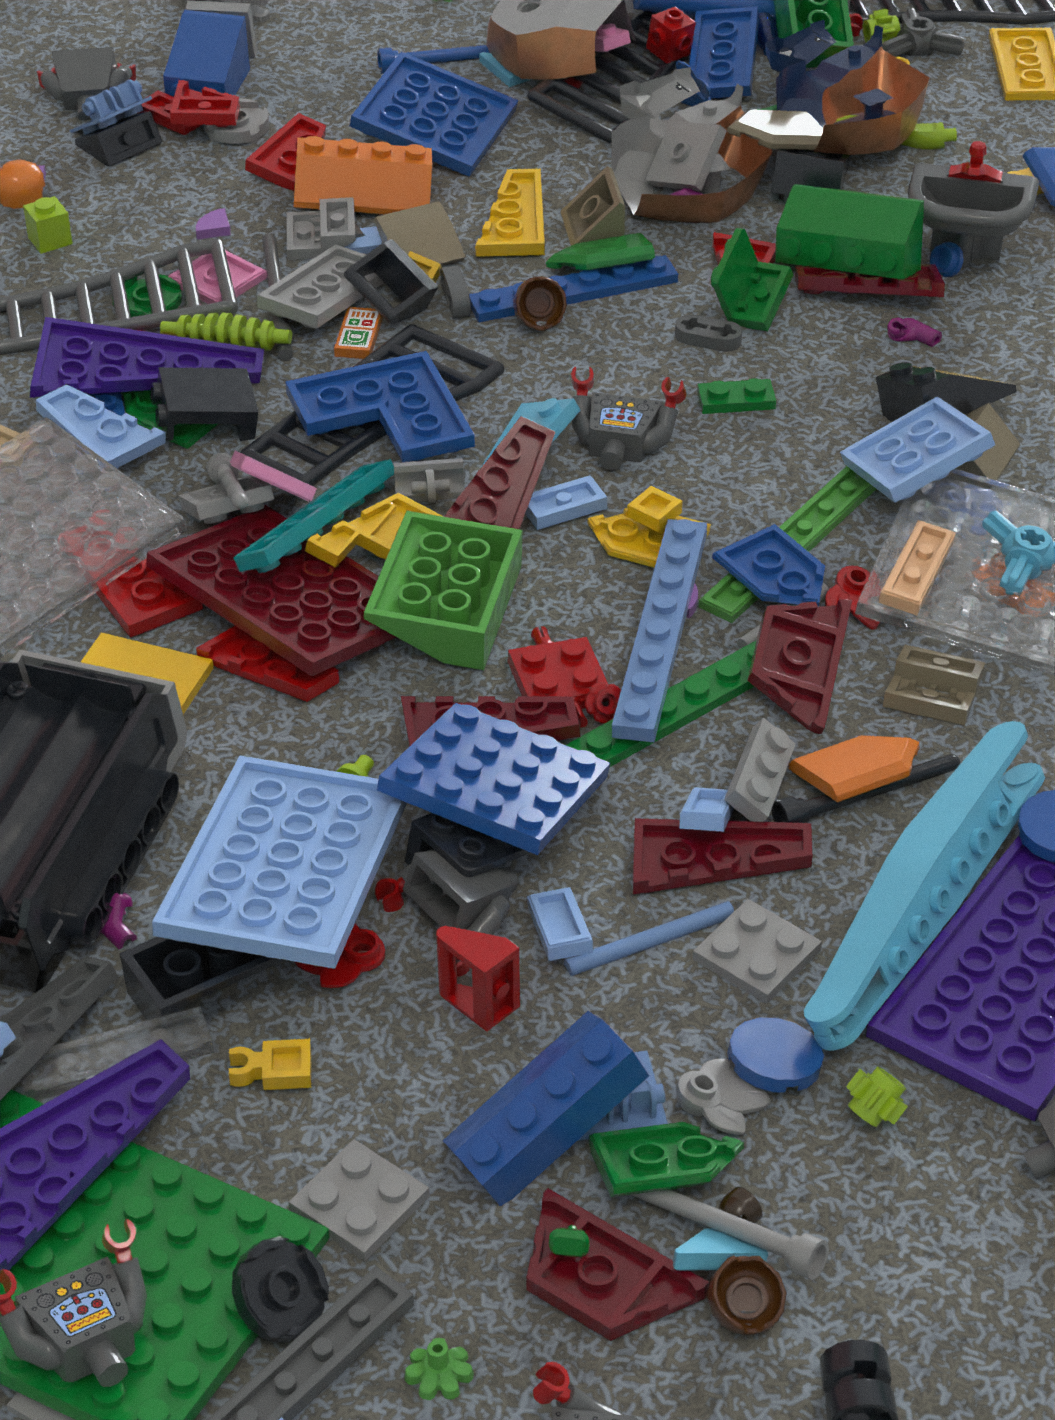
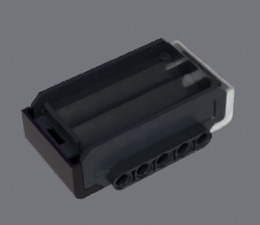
(78, 800)

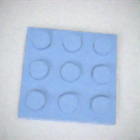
(917, 449)

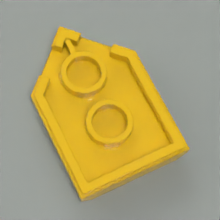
(629, 539)

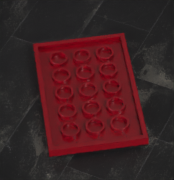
(296, 610)

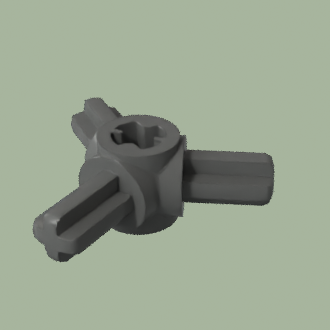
(921, 37)

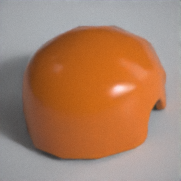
(20, 183)

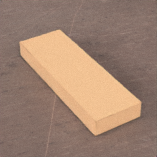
(917, 567)

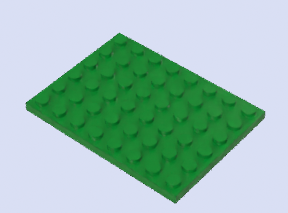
(187, 1251)

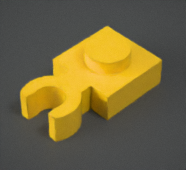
(279, 1065)

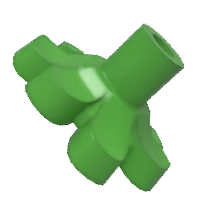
(438, 1370)

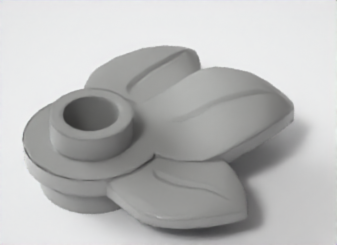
(720, 1096)

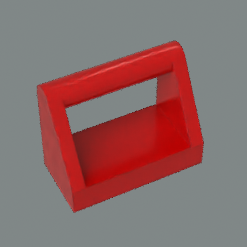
(494, 974)

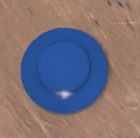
(947, 258)

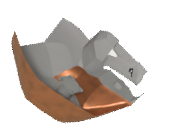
(552, 35)
(640, 137)

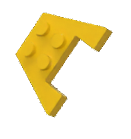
(372, 530)

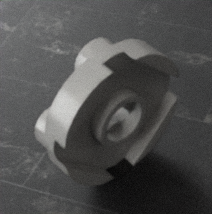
(250, 126)

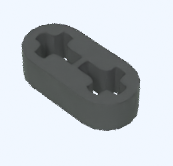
(455, 291)
(708, 333)

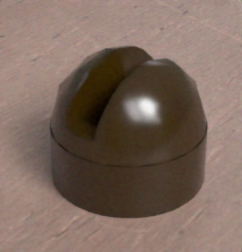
(741, 1202)

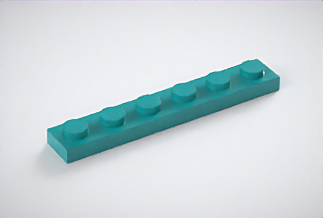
(309, 520)

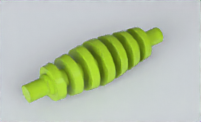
(228, 330)

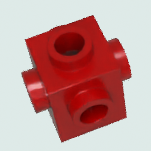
(670, 35)

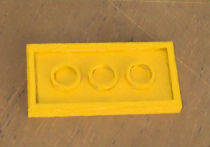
(1024, 62)

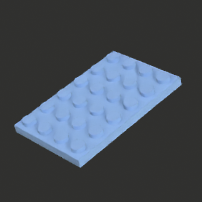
(281, 863)

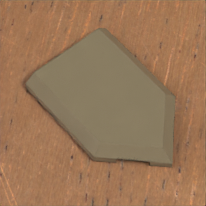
(779, 129)

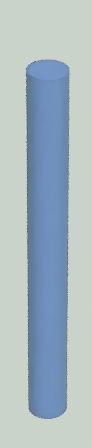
(649, 938)

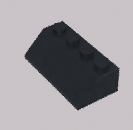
(175, 973)

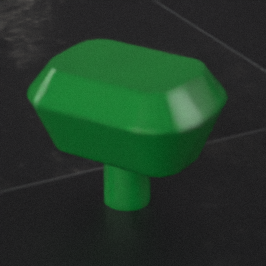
(569, 1242)

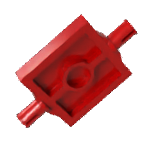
(556, 669)

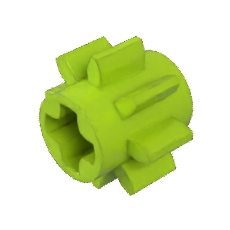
(880, 18)
(876, 1096)

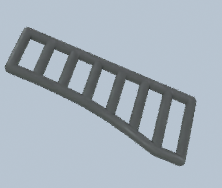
(116, 279)

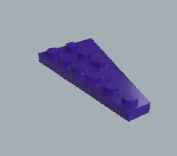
(125, 360)
(73, 1138)

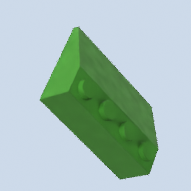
(447, 586)

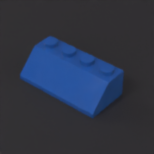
(546, 1107)

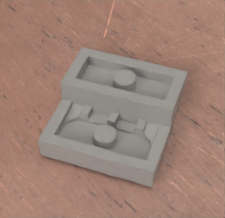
(316, 231)

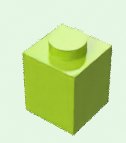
(47, 224)

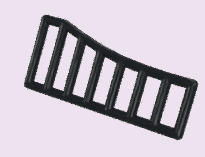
(954, 13)
(538, 93)
(374, 430)

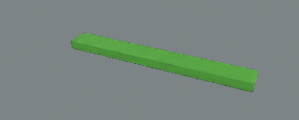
(806, 526)

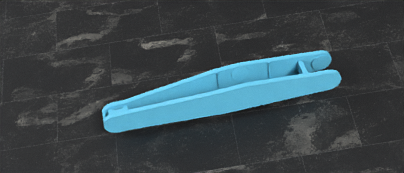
(923, 883)

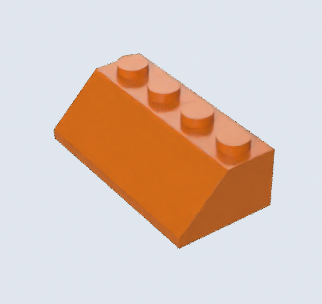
(376, 174)

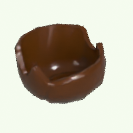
(539, 300)
(746, 1285)

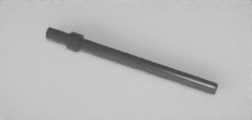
(274, 275)

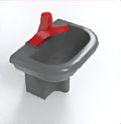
(972, 203)

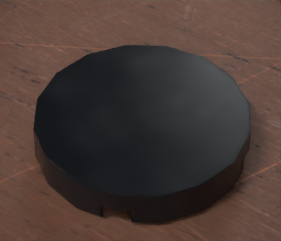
(279, 1289)

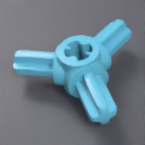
(1026, 551)

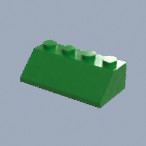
(799, 14)
(851, 232)

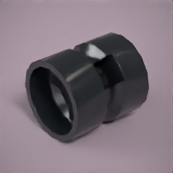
(857, 1382)

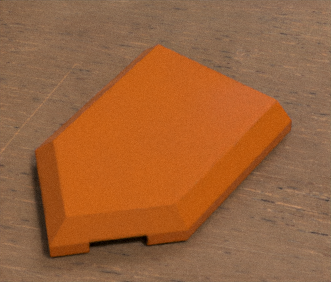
(857, 765)

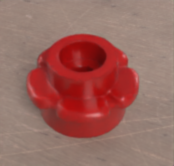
(594, 699)

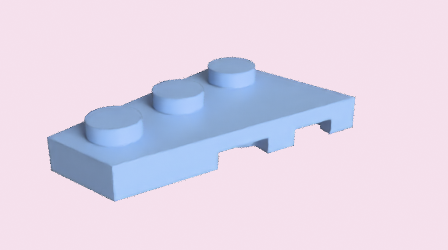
(106, 433)

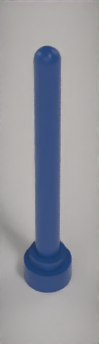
(386, 56)

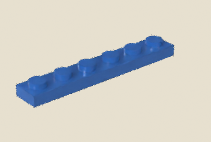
(582, 286)

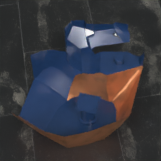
(852, 82)

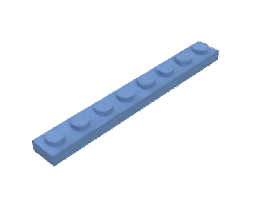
(659, 631)

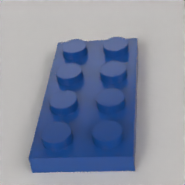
(725, 49)

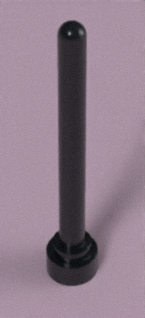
(800, 811)

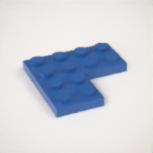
(399, 392)

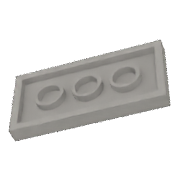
(316, 289)

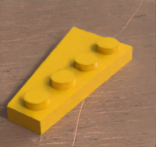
(515, 218)

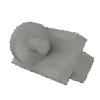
(430, 479)

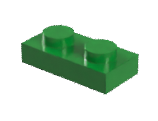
(736, 396)

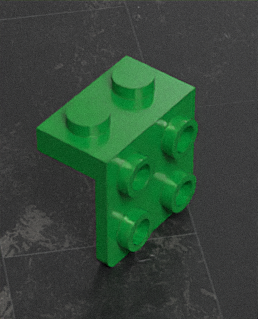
(749, 288)

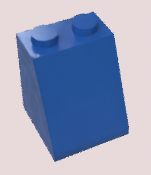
(208, 53)

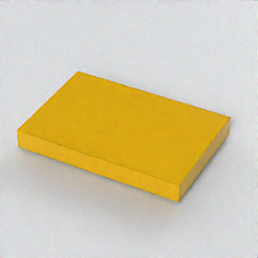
(144, 659)

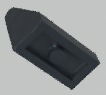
(121, 139)
(400, 275)

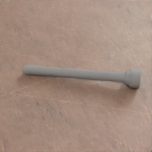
(222, 472)
(803, 1253)

